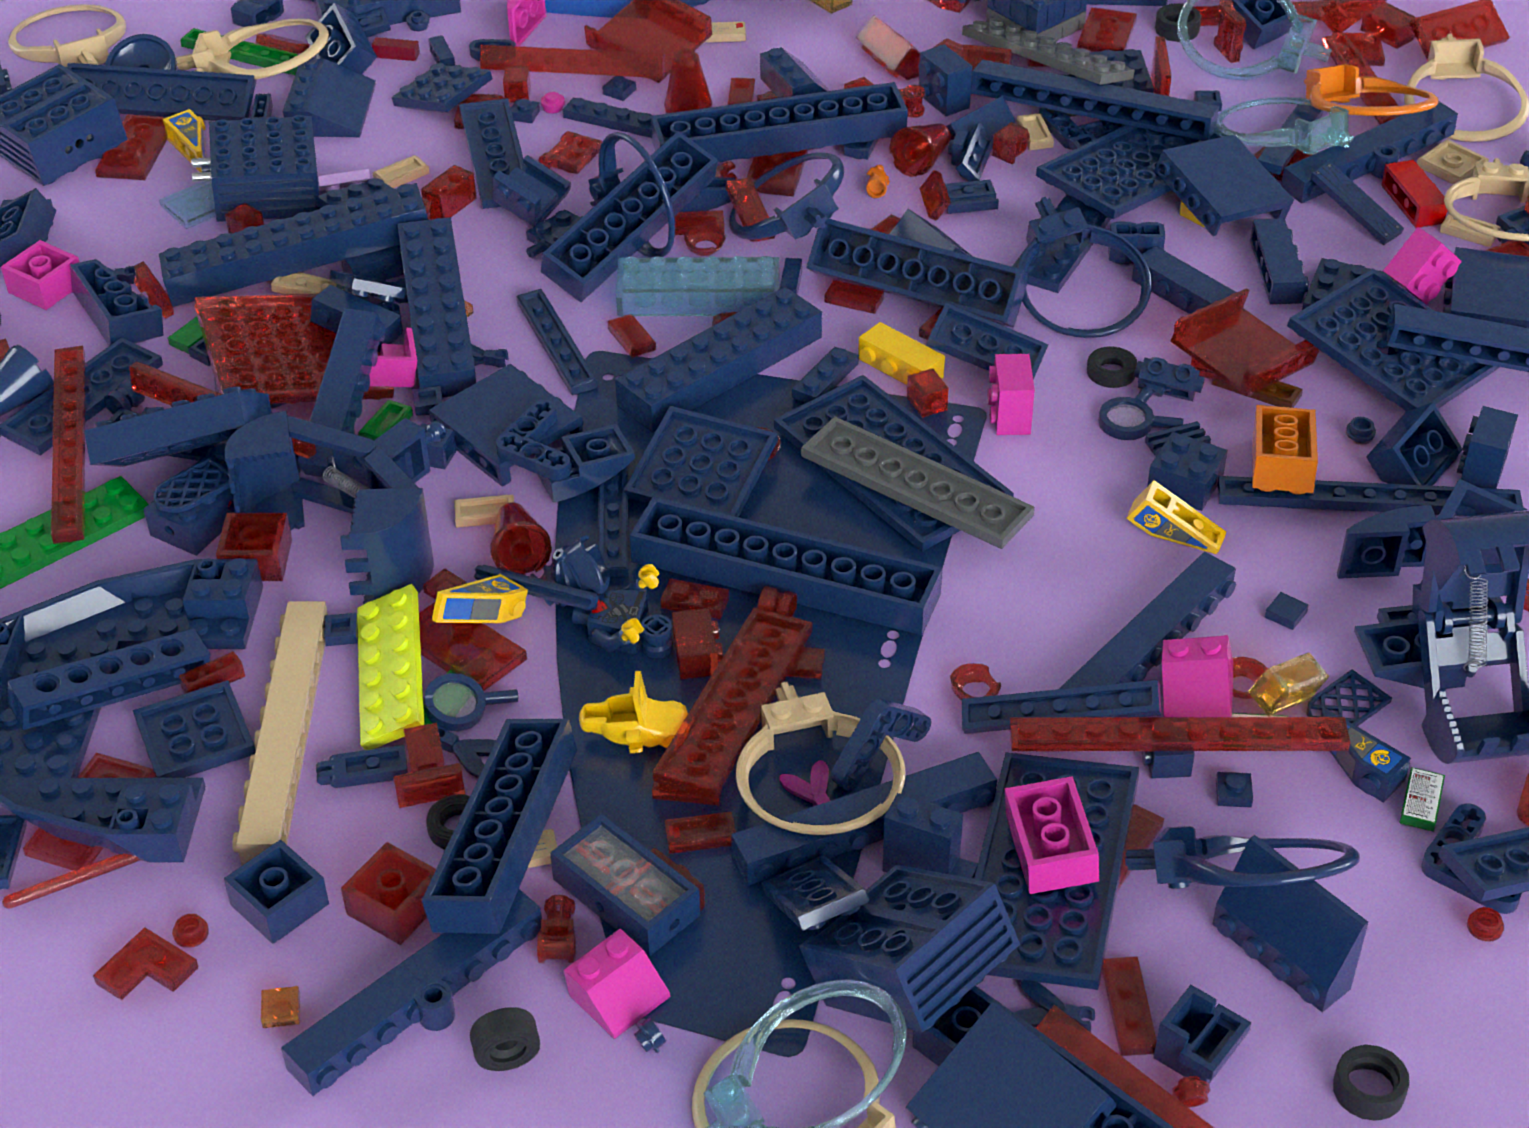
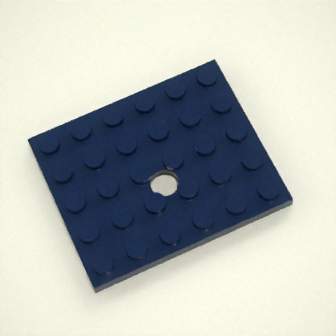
(1353, 324)

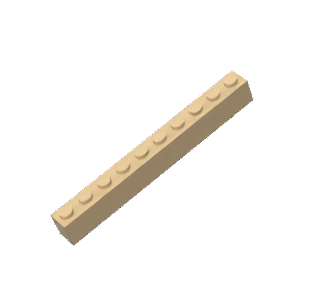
(284, 730)

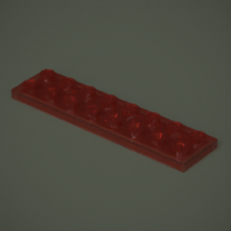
(731, 703)

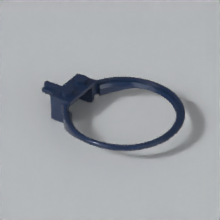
(609, 179)
(805, 213)
(1070, 222)
(1181, 860)

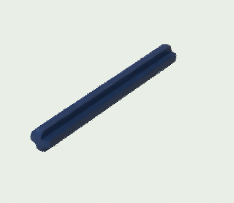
(543, 588)

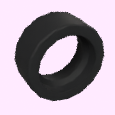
(1167, 18)
(1381, 1061)

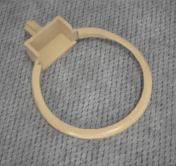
(84, 51)
(213, 52)
(1465, 60)
(1490, 179)
(801, 713)
(876, 1114)

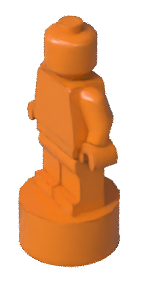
(877, 182)

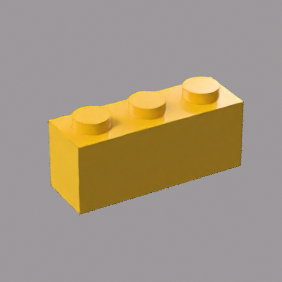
(897, 353)

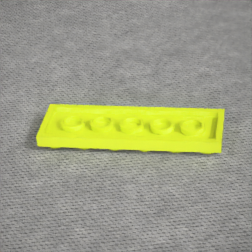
(389, 667)

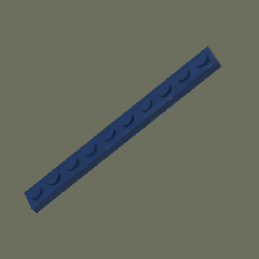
(1349, 496)

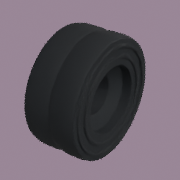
(504, 1039)

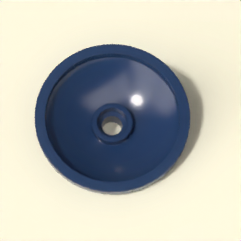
(143, 52)

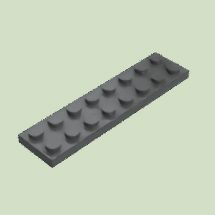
(1048, 52)
(918, 482)

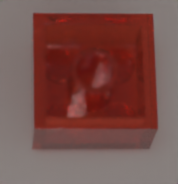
(260, 538)
(389, 893)

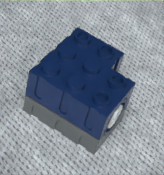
(1045, 17)

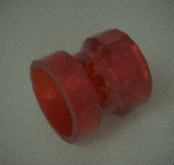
(778, 602)

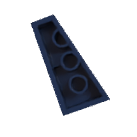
(114, 305)

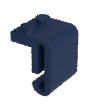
(530, 191)

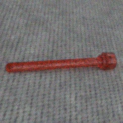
(68, 879)

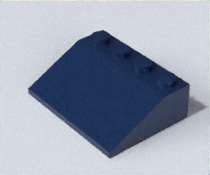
(332, 96)
(1293, 928)

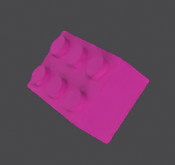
(1051, 835)

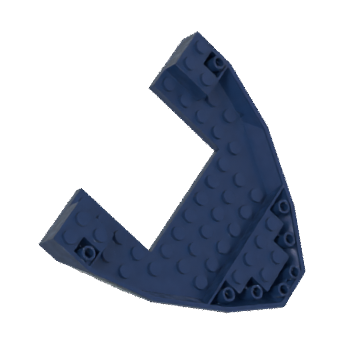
(42, 763)

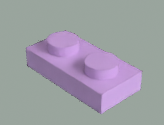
(342, 180)

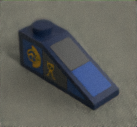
(1371, 762)

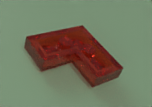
(143, 957)

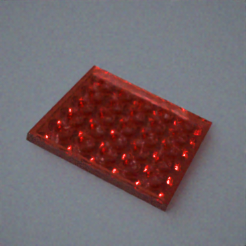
(269, 346)

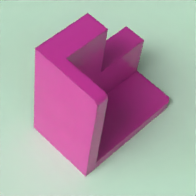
(396, 364)

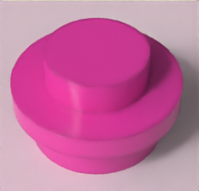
(552, 102)

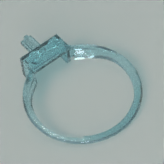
(1294, 48)
(1305, 136)
(730, 1098)

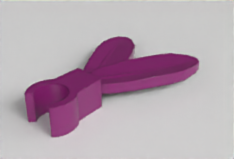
(813, 792)

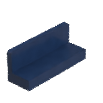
(992, 117)

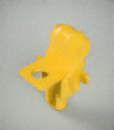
(634, 718)

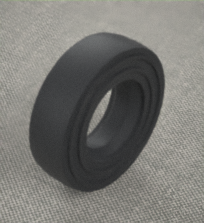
(1107, 377)
(437, 815)

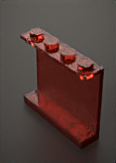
(653, 28)
(1240, 345)

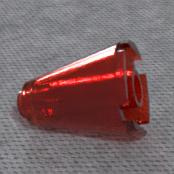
(687, 84)
(918, 147)
(519, 541)

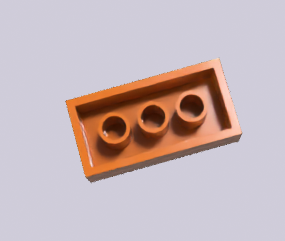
(1284, 449)

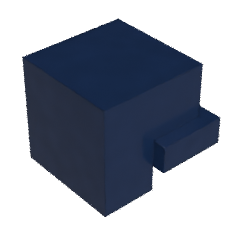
(1198, 1036)

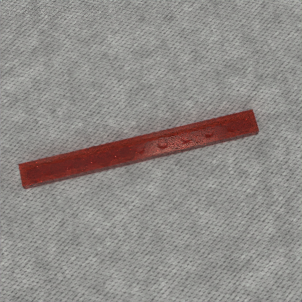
(68, 446)
(1179, 734)

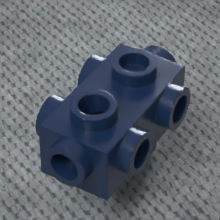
(1160, 378)

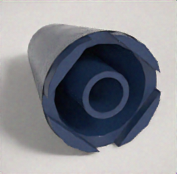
(21, 379)

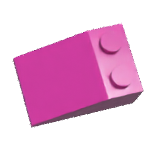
(524, 18)
(1197, 677)

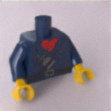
(619, 614)

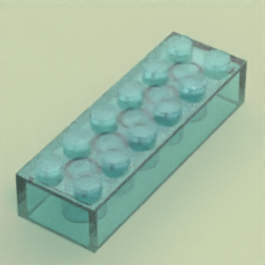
(693, 284)

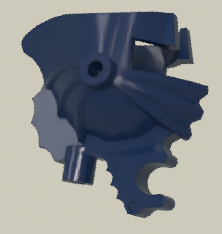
(577, 568)

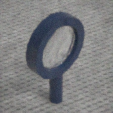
(1131, 419)
(460, 701)

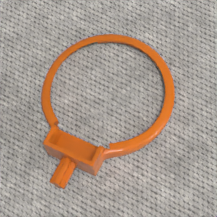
(1343, 82)

